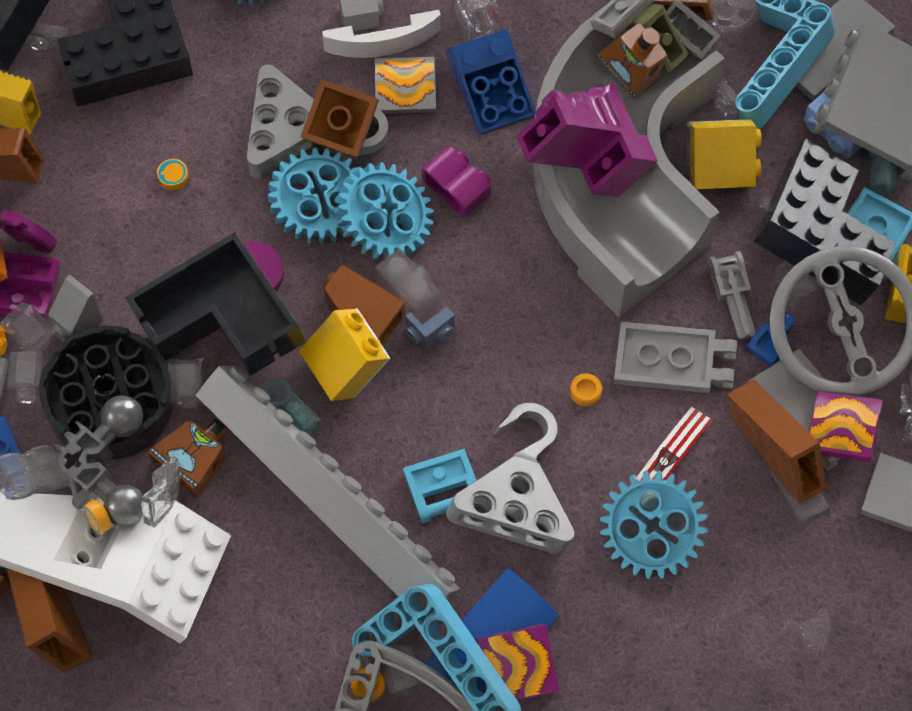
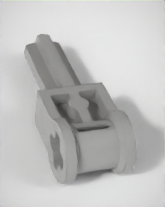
(733, 285)

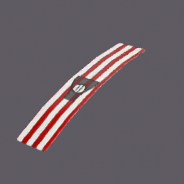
(676, 444)

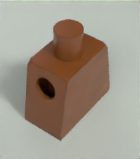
(19, 156)

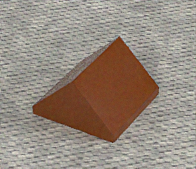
(339, 118)

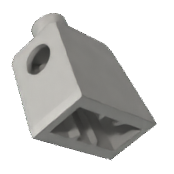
(692, 29)

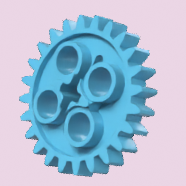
(291, 202)
(383, 210)
(636, 548)

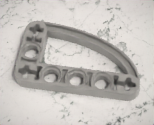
(400, 661)

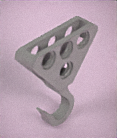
(286, 108)
(533, 507)

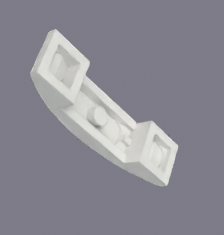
(385, 42)

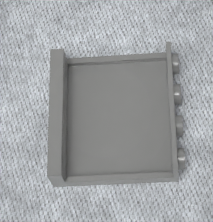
(872, 96)

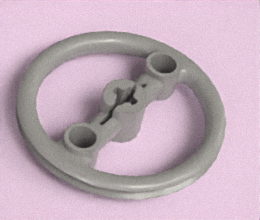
(817, 263)

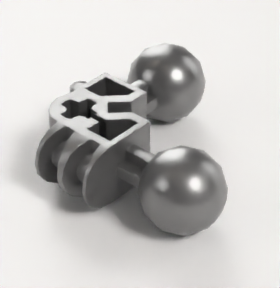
(119, 418)

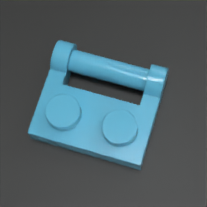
(437, 477)

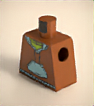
(635, 59)
(196, 451)

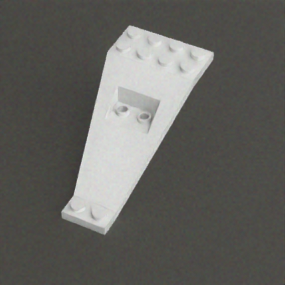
(139, 568)

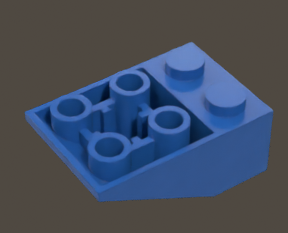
(491, 80)

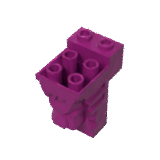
(589, 134)

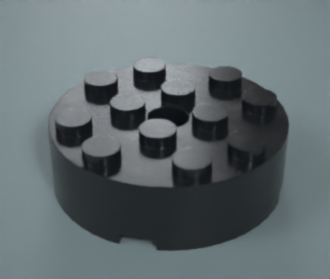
(103, 361)

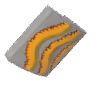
(405, 85)

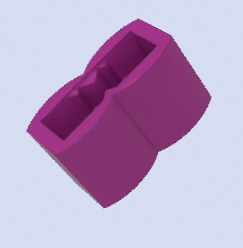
(456, 180)

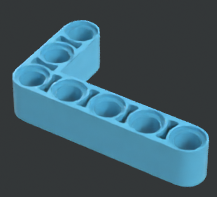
(809, 32)
(445, 647)

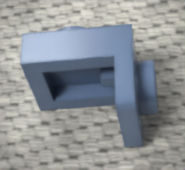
(437, 328)

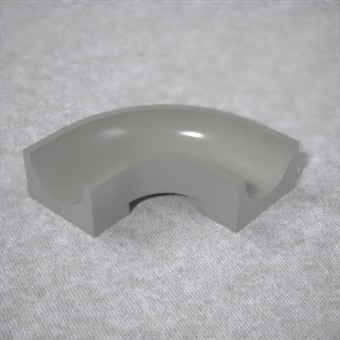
(661, 221)

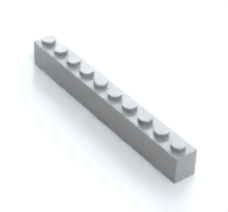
(322, 485)

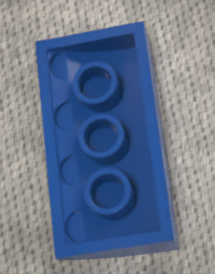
(503, 608)

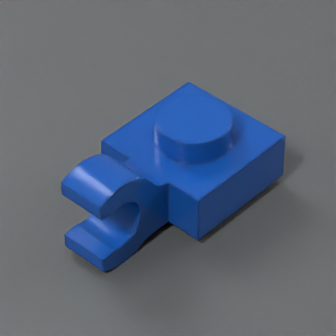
(762, 345)

